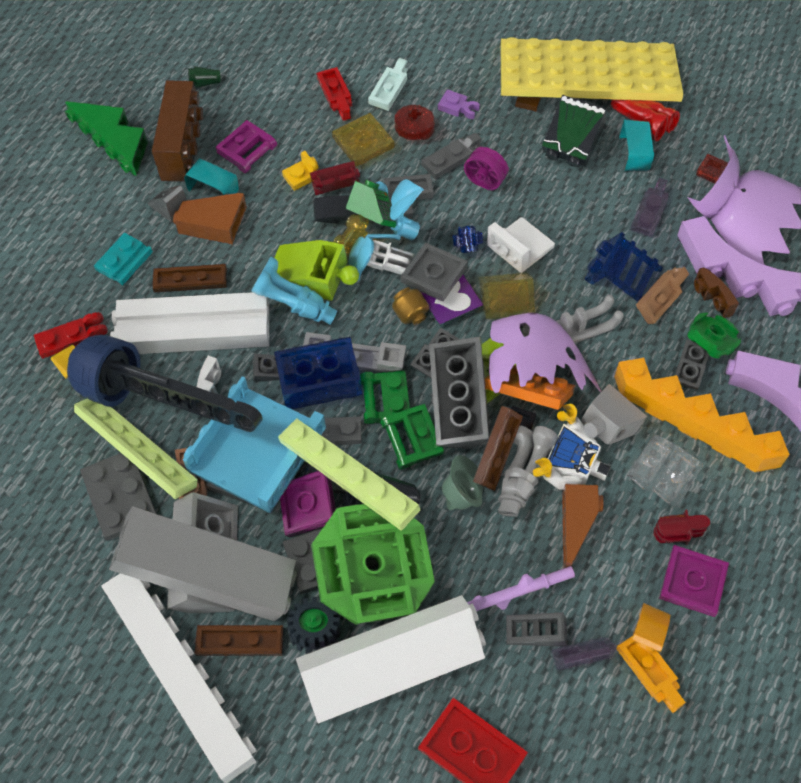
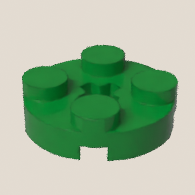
(714, 335)

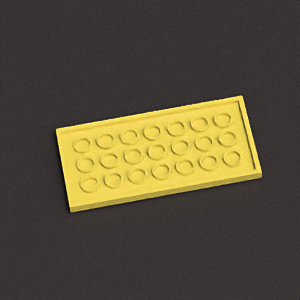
(590, 69)

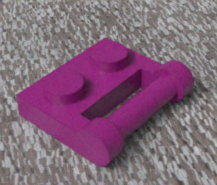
(241, 141)

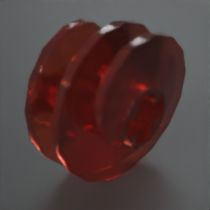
(414, 122)

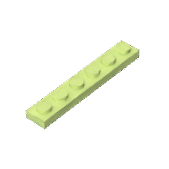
(137, 448)
(349, 474)

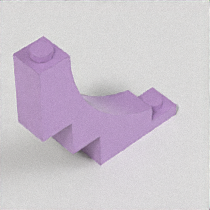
(769, 379)

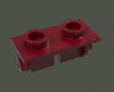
(334, 177)

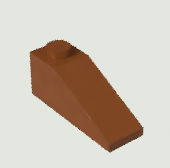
(579, 513)

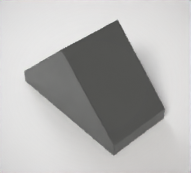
(168, 201)

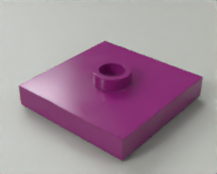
(307, 503)
(694, 580)

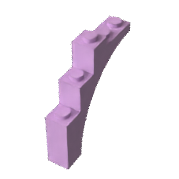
(745, 277)

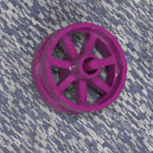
(486, 168)

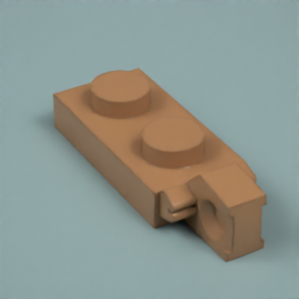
(662, 294)

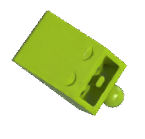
(316, 265)

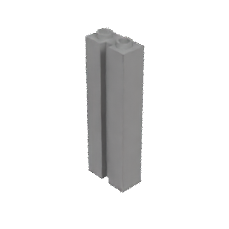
(204, 564)

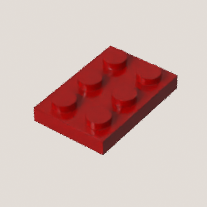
(471, 747)

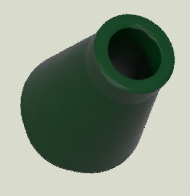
(203, 76)

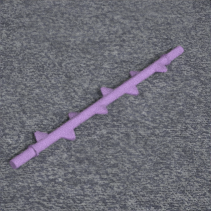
(525, 586)

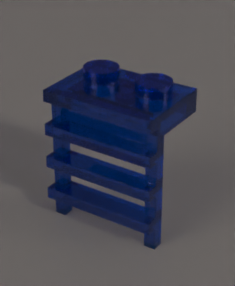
(612, 259)

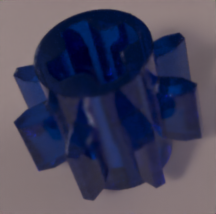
(467, 239)

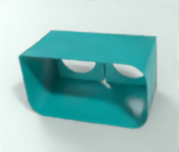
(639, 145)
(212, 176)

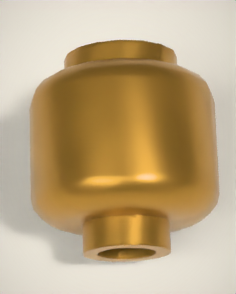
(410, 306)

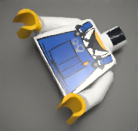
(572, 455)

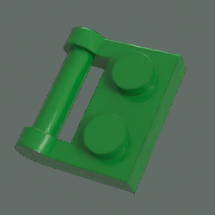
(393, 394)
(420, 434)

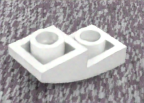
(209, 374)

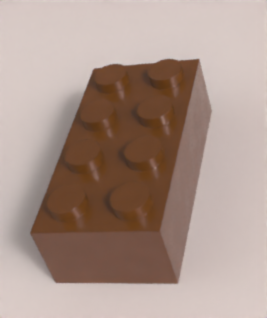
(177, 130)

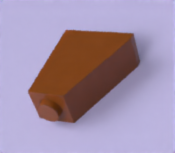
(211, 217)

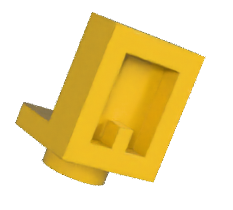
(299, 173)

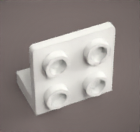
(519, 243)

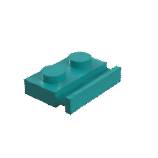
(123, 258)

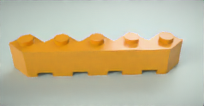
(699, 417)

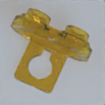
(355, 228)

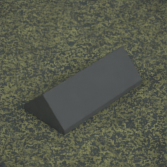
(459, 393)

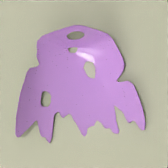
(534, 353)

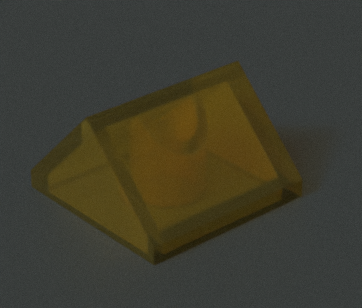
(507, 295)

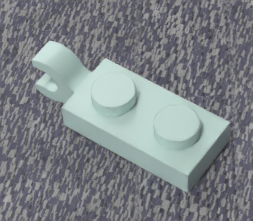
(389, 86)

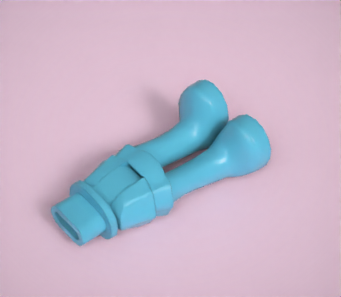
(300, 299)

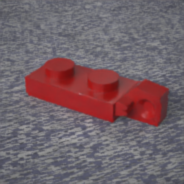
(335, 91)

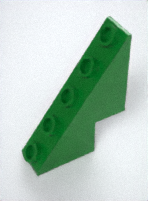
(110, 130)

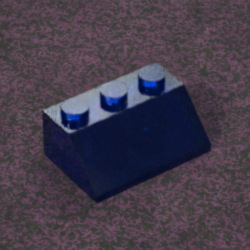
(318, 373)

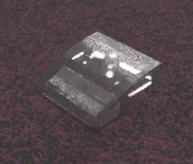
(665, 470)

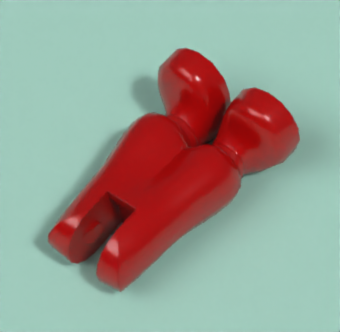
(660, 117)

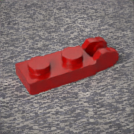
(72, 333)

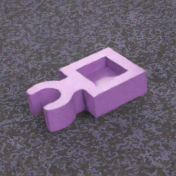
(455, 103)

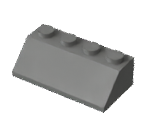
(211, 516)

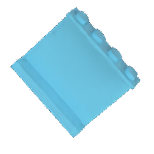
(250, 462)

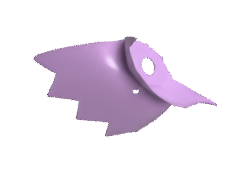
(753, 217)

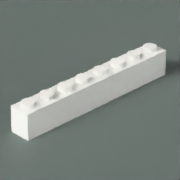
(180, 676)

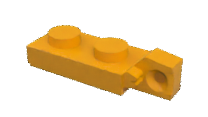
(652, 673)

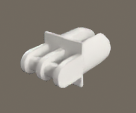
(394, 260)

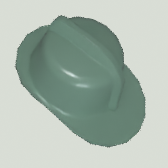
(459, 485)

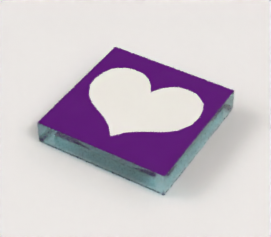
(458, 304)

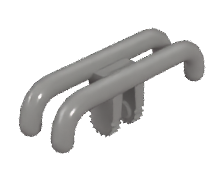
(576, 323)

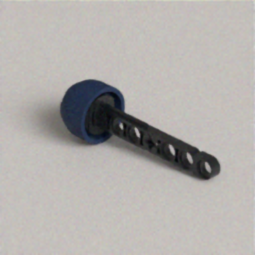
(109, 369)

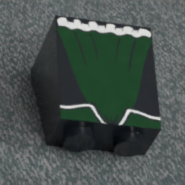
(574, 131)

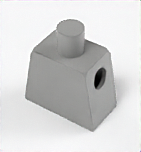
(612, 417)

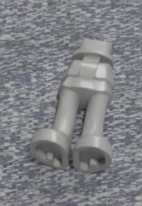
(520, 483)

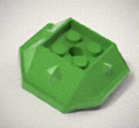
(353, 589)

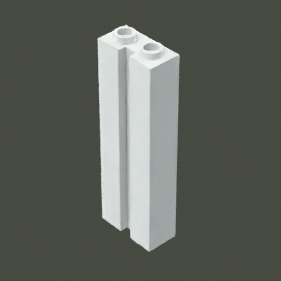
(193, 322)
(391, 658)

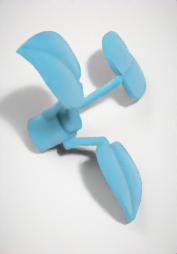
(401, 200)

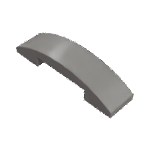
(385, 358)

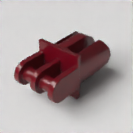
(680, 528)

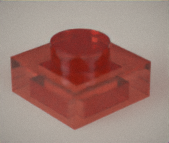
(711, 168)

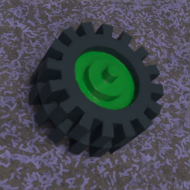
(313, 625)

